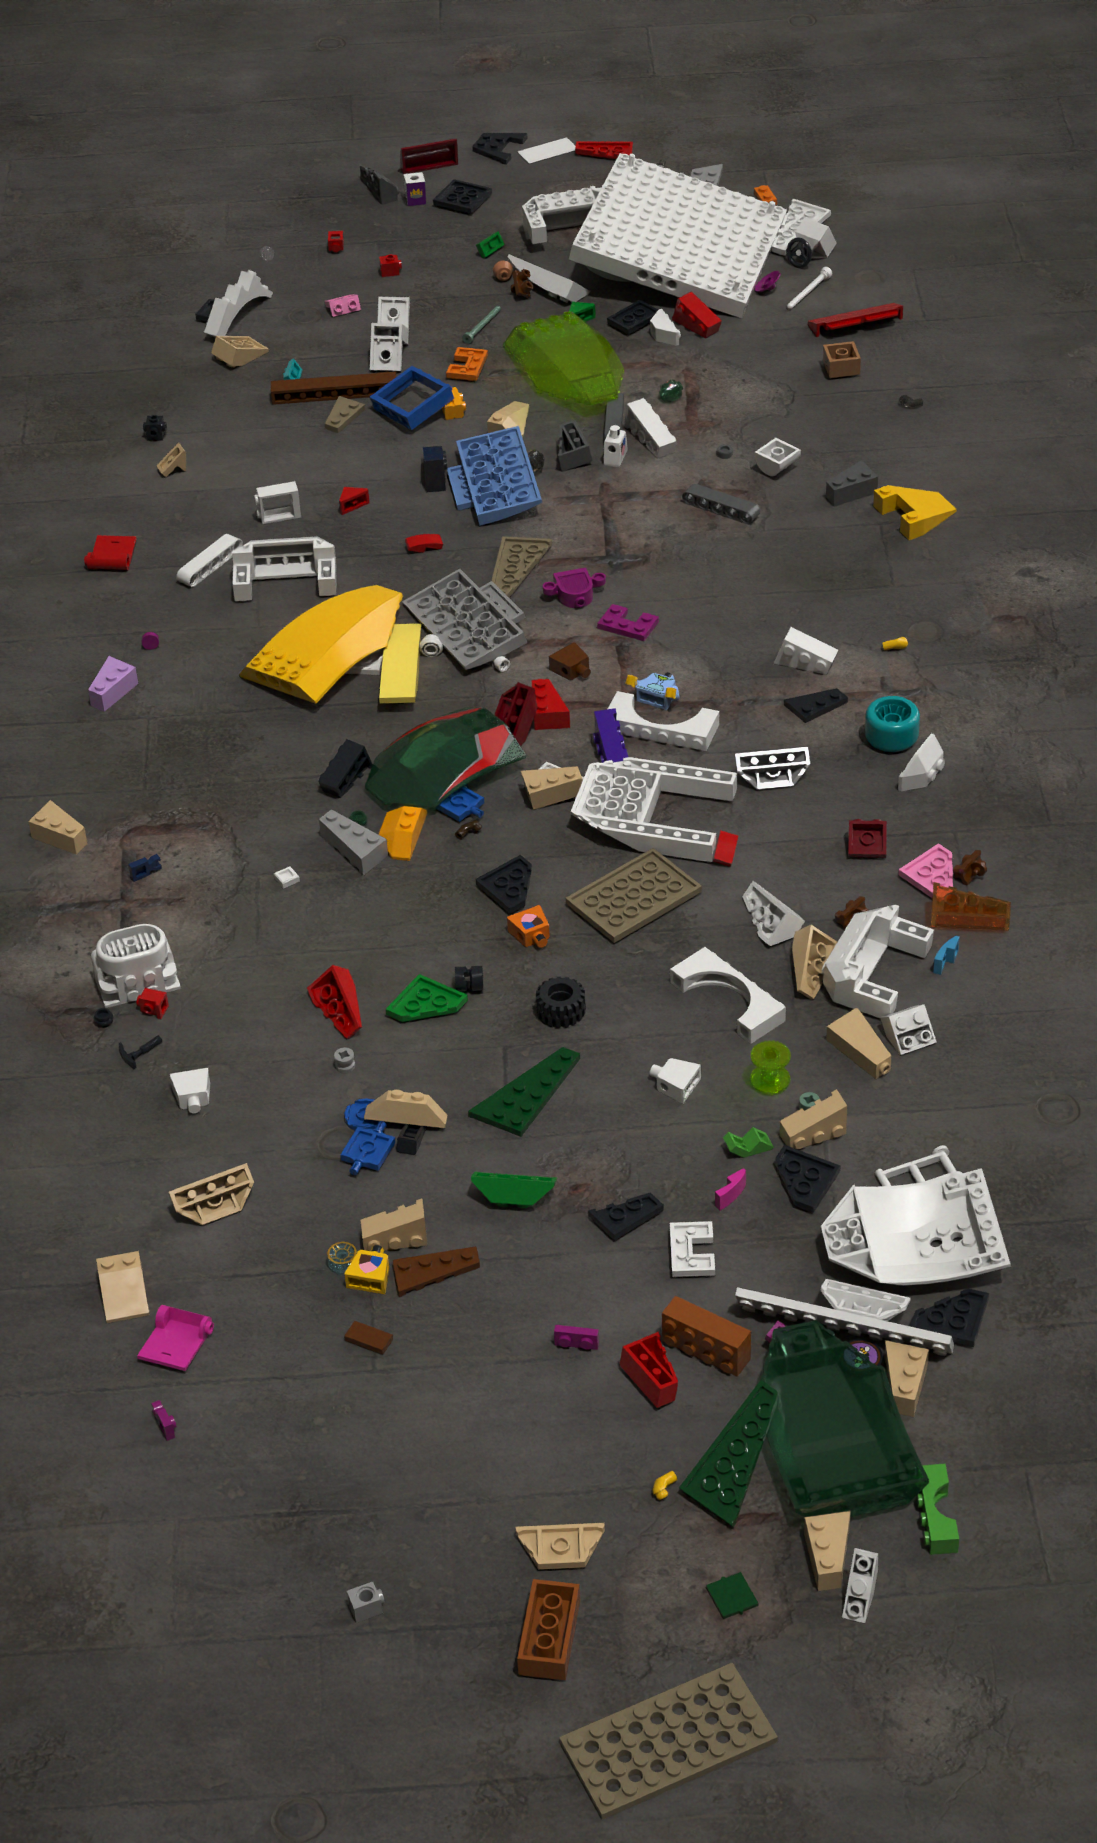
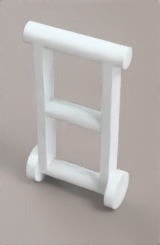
(939, 1154)

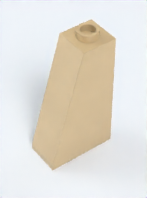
(860, 1043)

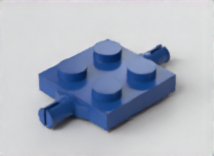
(462, 804)
(368, 1148)

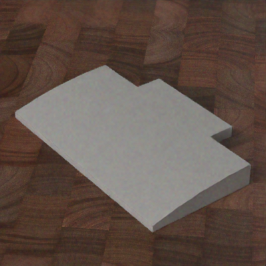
(468, 619)

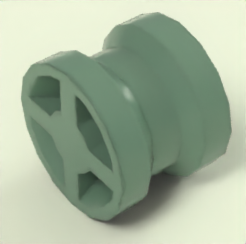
(807, 1100)

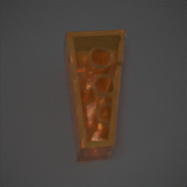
(967, 910)

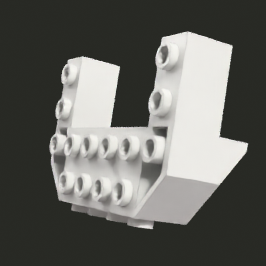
(556, 211)
(282, 560)
(859, 953)

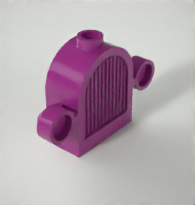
(574, 587)

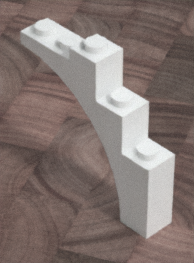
(235, 298)

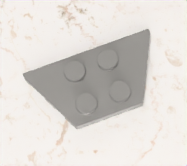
(708, 174)

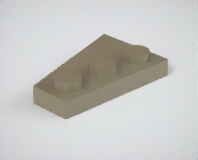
(343, 414)

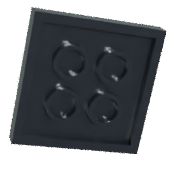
(462, 196)

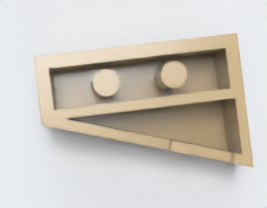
(817, 1124)
(396, 1229)
(905, 1372)

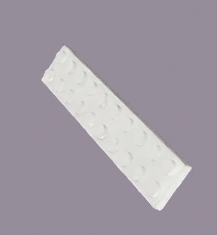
(838, 1319)

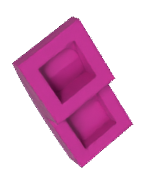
(734, 1187)

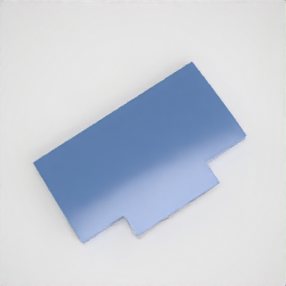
(494, 476)

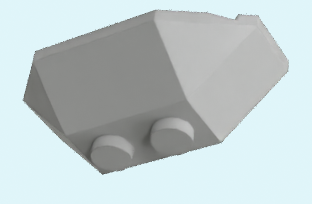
(773, 767)

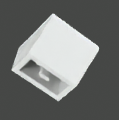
(909, 1029)

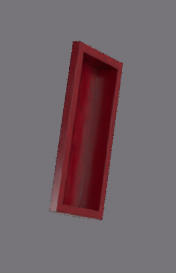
(429, 156)

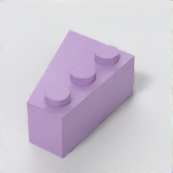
(112, 683)

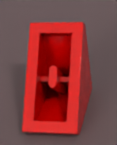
(352, 499)

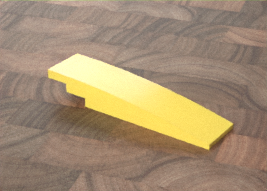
(401, 665)

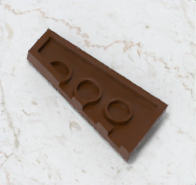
(434, 1267)

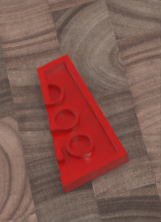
(604, 149)

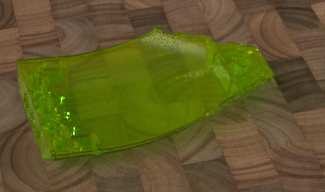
(567, 358)

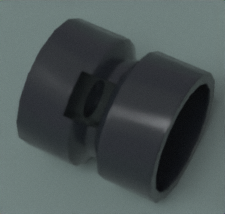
(476, 978)

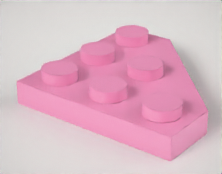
(929, 867)

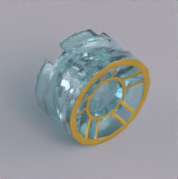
(340, 1256)

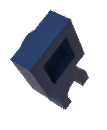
(142, 867)

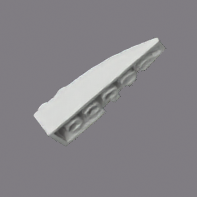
(553, 283)

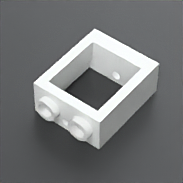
(278, 514)

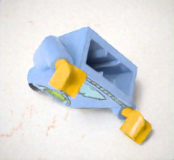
(655, 690)

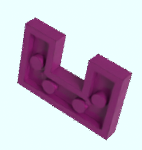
(614, 622)

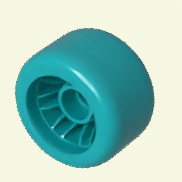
(892, 723)

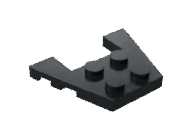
(493, 144)

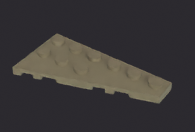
(516, 560)

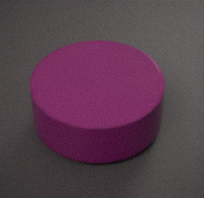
(150, 640)

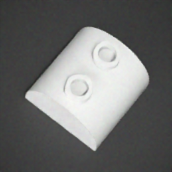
(776, 456)

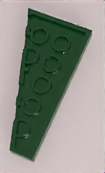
(522, 1099)
(728, 1465)

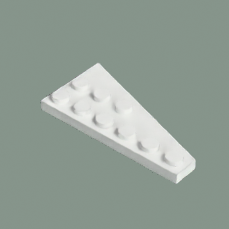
(792, 220)

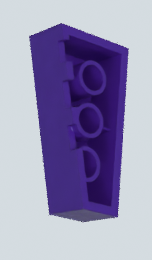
(608, 736)

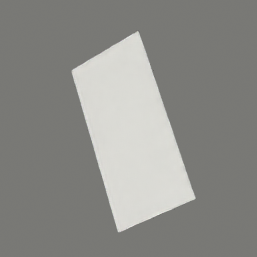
(547, 150)

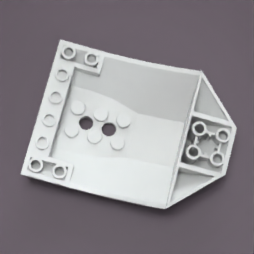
(890, 1231)

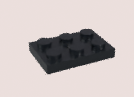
(632, 317)

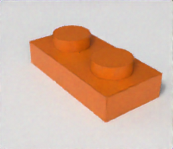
(764, 193)

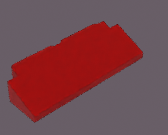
(856, 317)

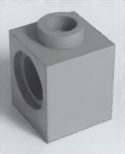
(363, 1610)

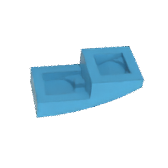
(946, 954)

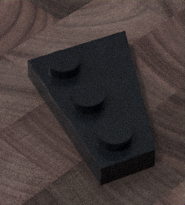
(815, 704)

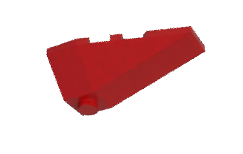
(337, 998)

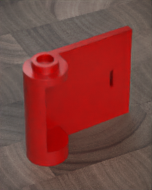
(111, 553)

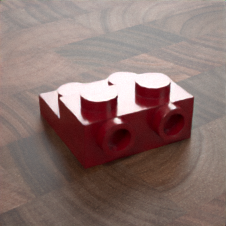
(867, 838)

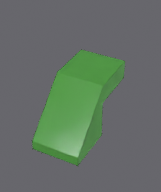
(751, 1143)

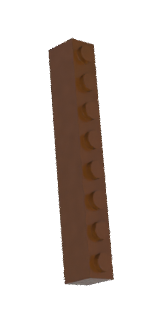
(328, 387)

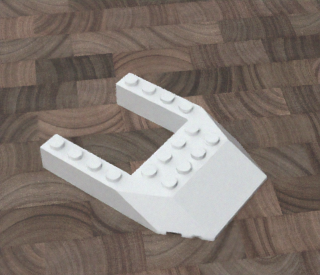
(624, 794)

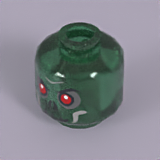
(671, 391)

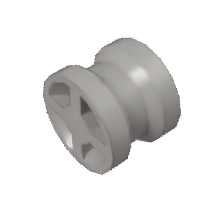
(344, 1060)

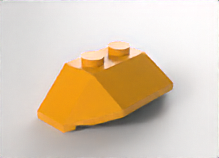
(402, 831)

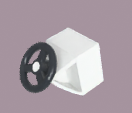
(813, 242)

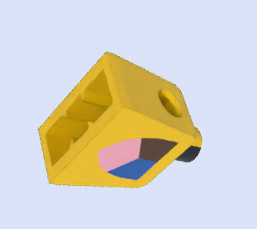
(368, 1271)

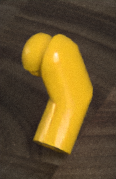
(661, 1483)

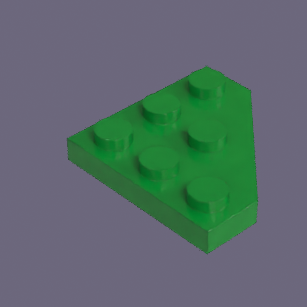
(425, 999)

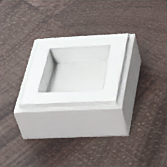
(286, 877)

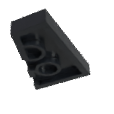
(622, 1218)

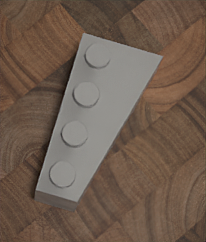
(353, 841)

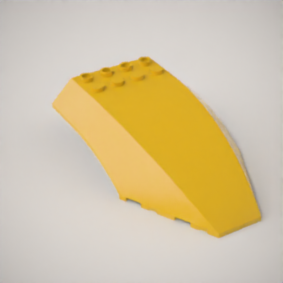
(326, 642)

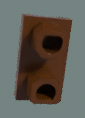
(521, 284)
(971, 866)
(852, 907)

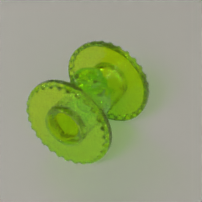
(770, 1060)

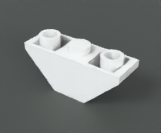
(663, 329)
(861, 1585)

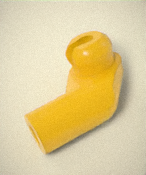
(899, 643)

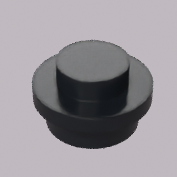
(103, 1017)

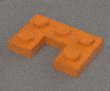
(474, 363)

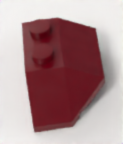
(518, 710)

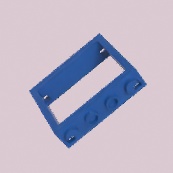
(411, 419)

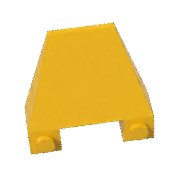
(922, 508)

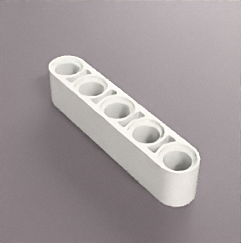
(208, 560)

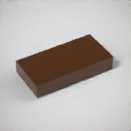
(368, 1337)

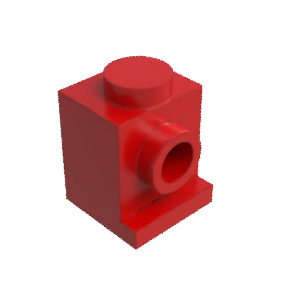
(335, 244)
(153, 1002)

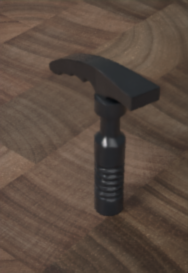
(129, 1058)

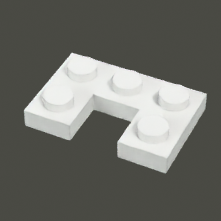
(682, 1257)

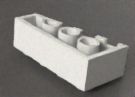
(649, 428)

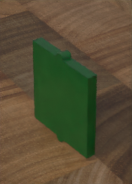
(732, 1595)

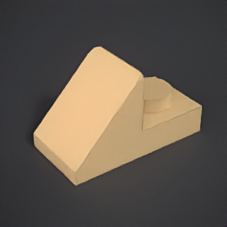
(174, 458)

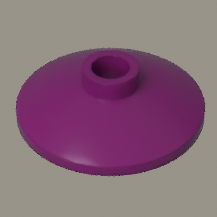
(768, 282)

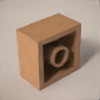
(841, 359)

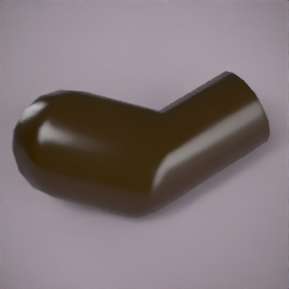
(465, 828)

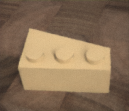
(551, 785)
(58, 829)
(827, 1547)

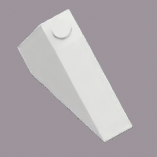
(771, 916)

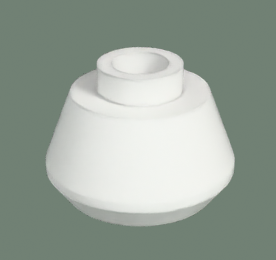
(430, 646)

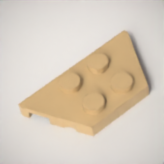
(560, 1544)

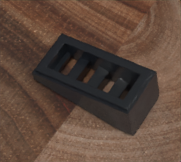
(410, 1138)

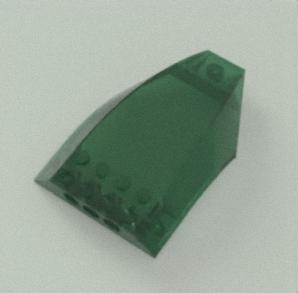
(836, 1426)

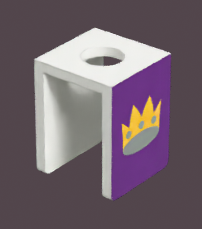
(415, 189)

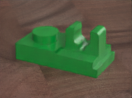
(490, 244)

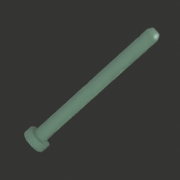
(468, 336)

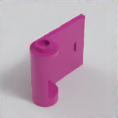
(176, 1337)

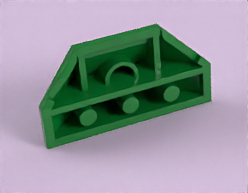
(512, 1189)

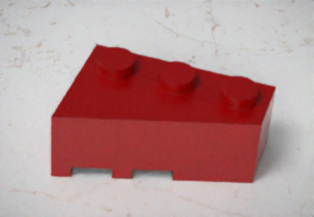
(696, 316)
(551, 709)
(650, 1370)

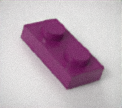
(576, 1337)

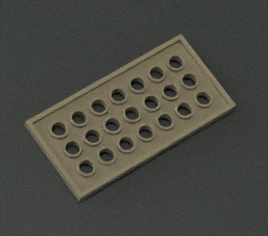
(674, 1773)

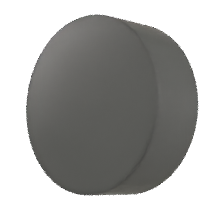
(724, 451)

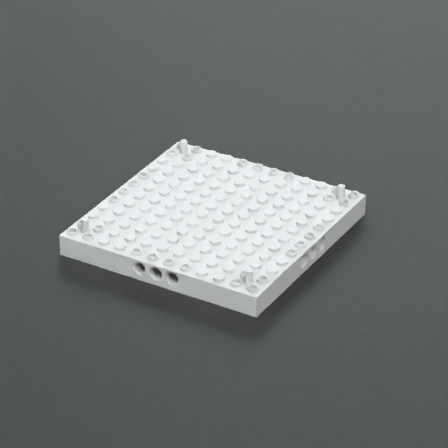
(678, 234)

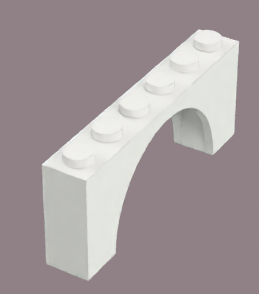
(693, 733)
(708, 969)

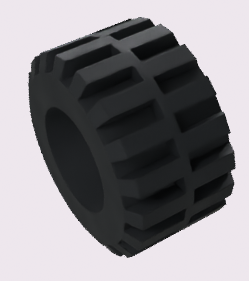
(560, 1002)

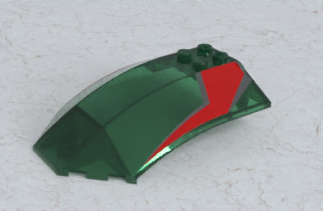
(442, 757)

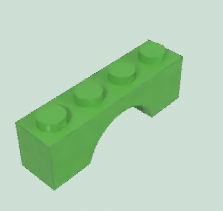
(940, 1531)

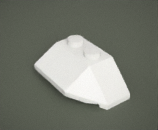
(922, 766)
(863, 1300)

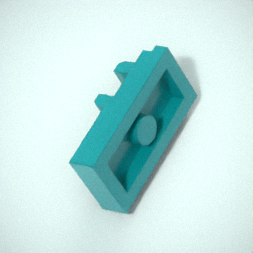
(292, 371)

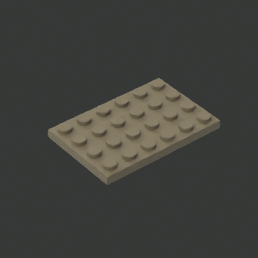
(633, 895)

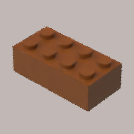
(706, 1336)
(549, 1629)

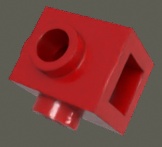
(390, 265)

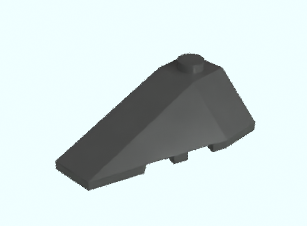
(379, 185)

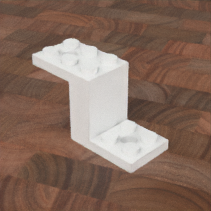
(389, 334)

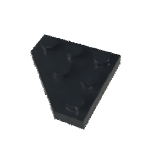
(508, 883)
(805, 1176)
(955, 1316)

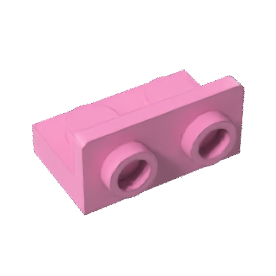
(343, 305)

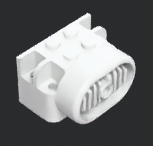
(131, 961)

